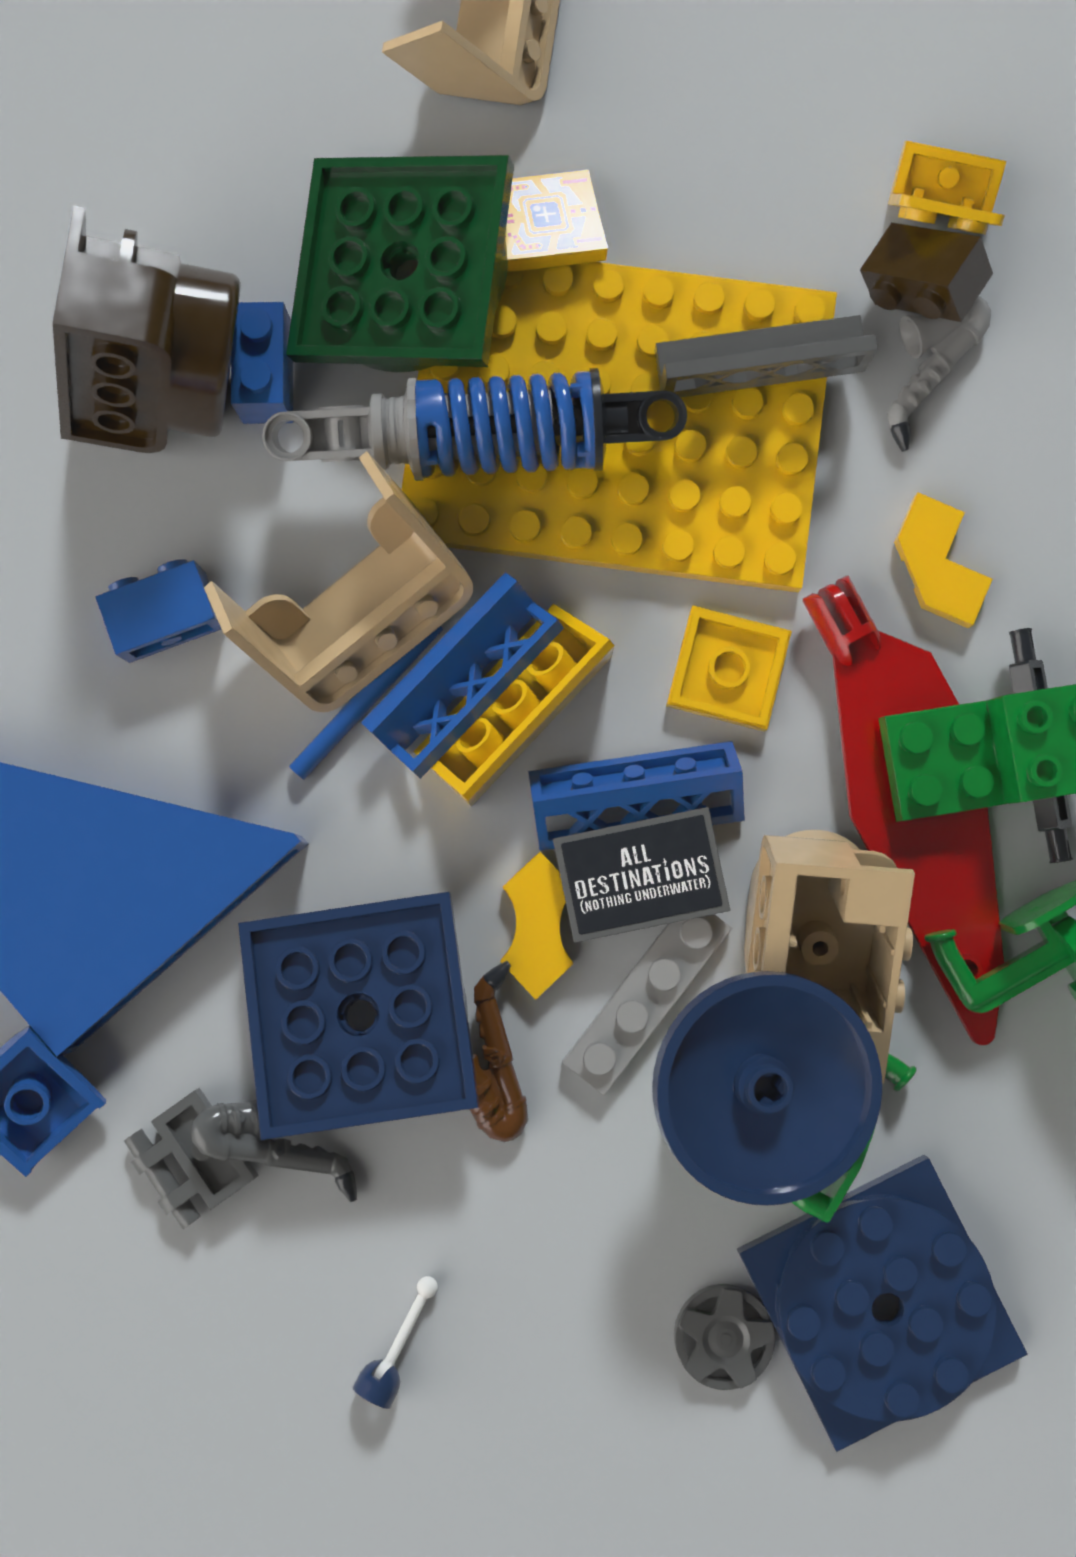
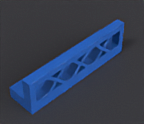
(455, 670)
(637, 786)

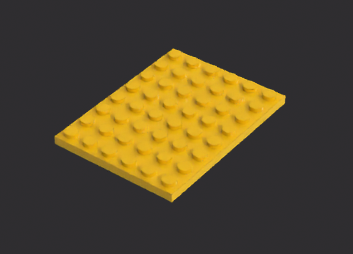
(708, 505)

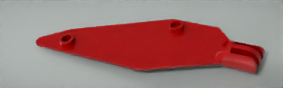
(946, 851)

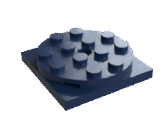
(298, 991)
(821, 1289)

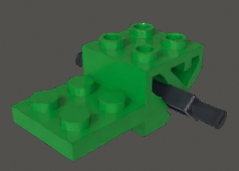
(990, 752)

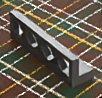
(764, 356)

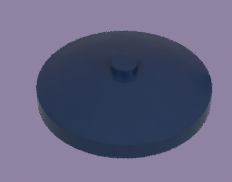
(767, 1088)

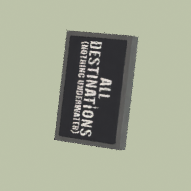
(641, 874)

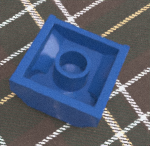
(39, 1099)

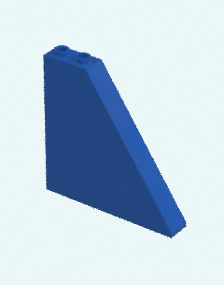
(111, 894)

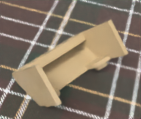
(493, 55)
(363, 617)

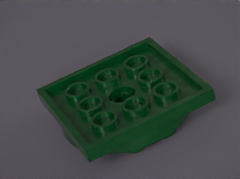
(366, 223)

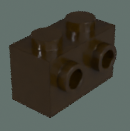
(927, 271)

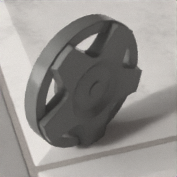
(724, 1337)

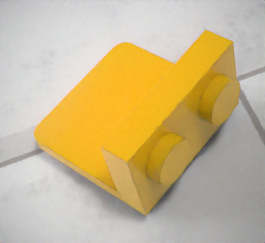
(947, 184)

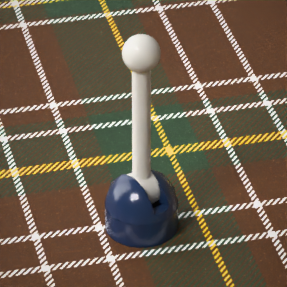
(380, 1379)

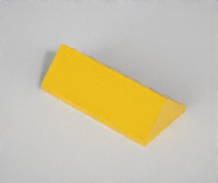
(523, 707)

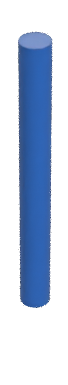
(354, 711)

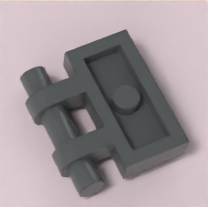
(207, 1176)

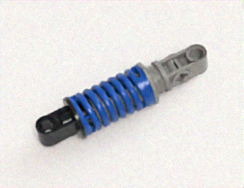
(480, 426)

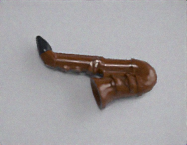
(501, 1102)

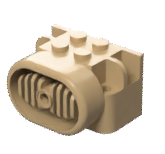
(835, 920)

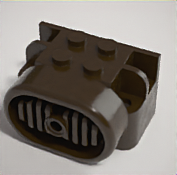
(140, 343)

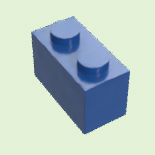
(259, 363)
(157, 610)

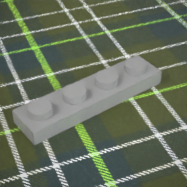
(644, 999)

